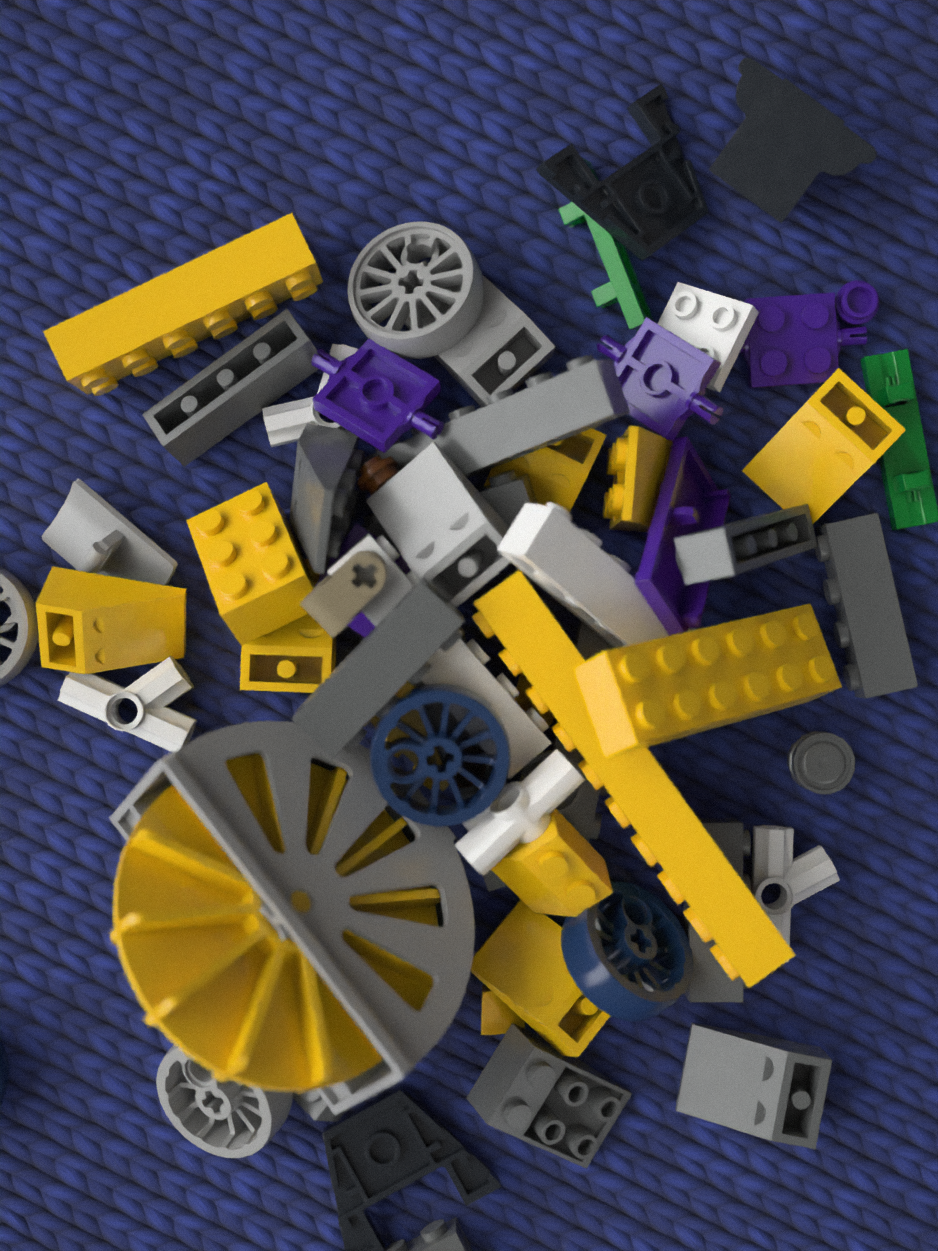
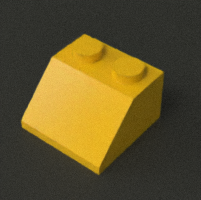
(556, 871)

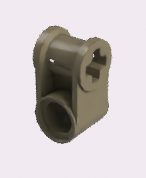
(340, 596)

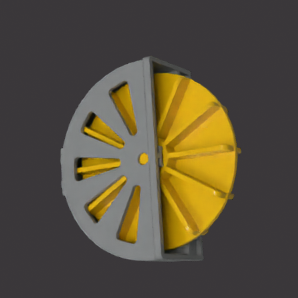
(289, 914)

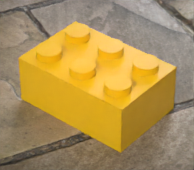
(252, 563)

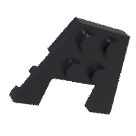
(646, 198)
(387, 1149)

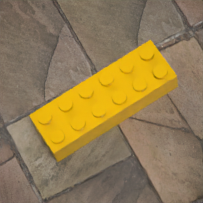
(185, 307)
(705, 679)

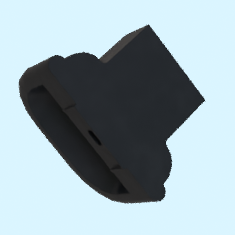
(784, 142)

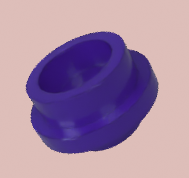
(856, 302)

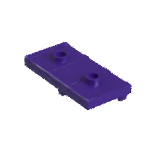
(685, 506)

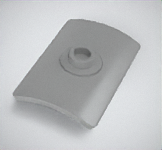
(104, 542)

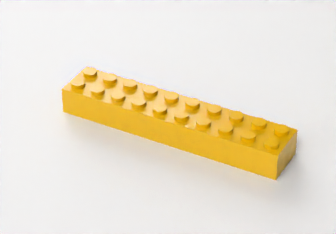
(637, 788)

